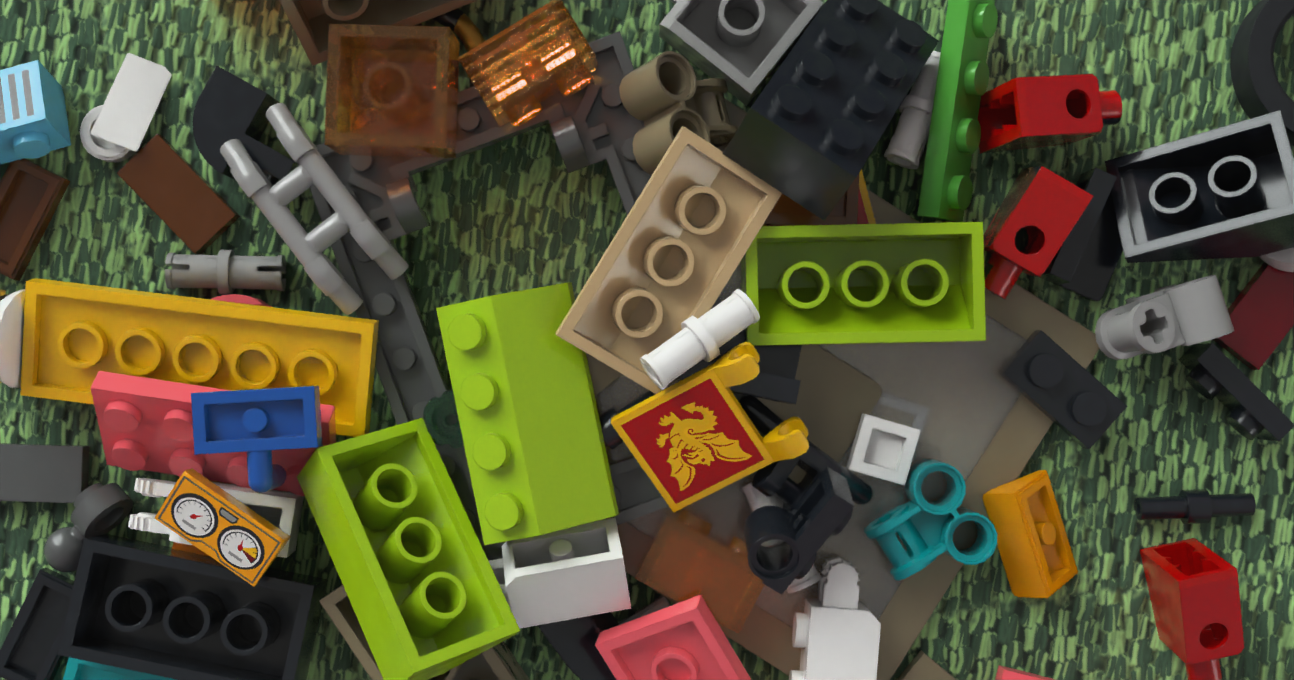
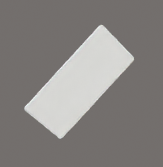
(131, 102)

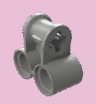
(1165, 320)

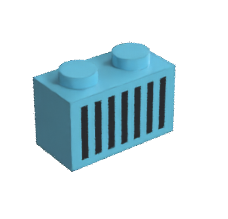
(31, 113)

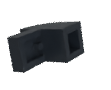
(236, 110)

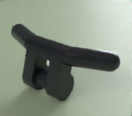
(774, 477)

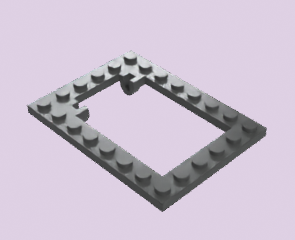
(587, 130)

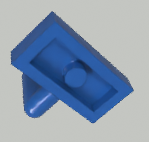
(257, 424)

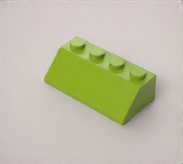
(866, 283)
(526, 414)
(406, 551)

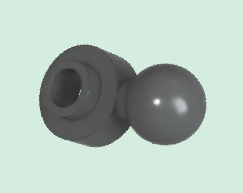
(95, 514)

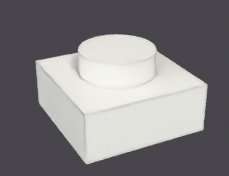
(883, 449)

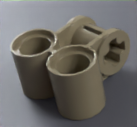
(670, 97)

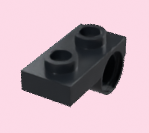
(804, 530)

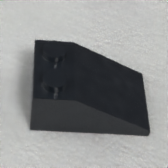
(1208, 194)

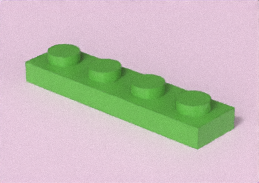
(954, 119)

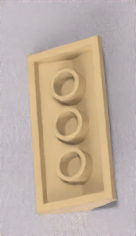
(668, 255)

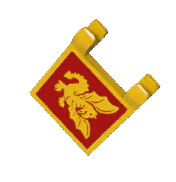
(699, 435)

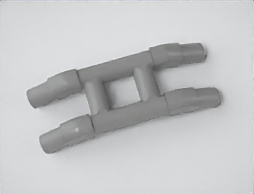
(347, 215)

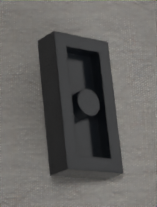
(1062, 389)
(1249, 408)

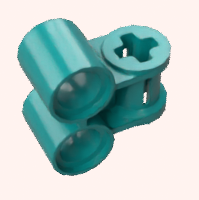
(929, 526)

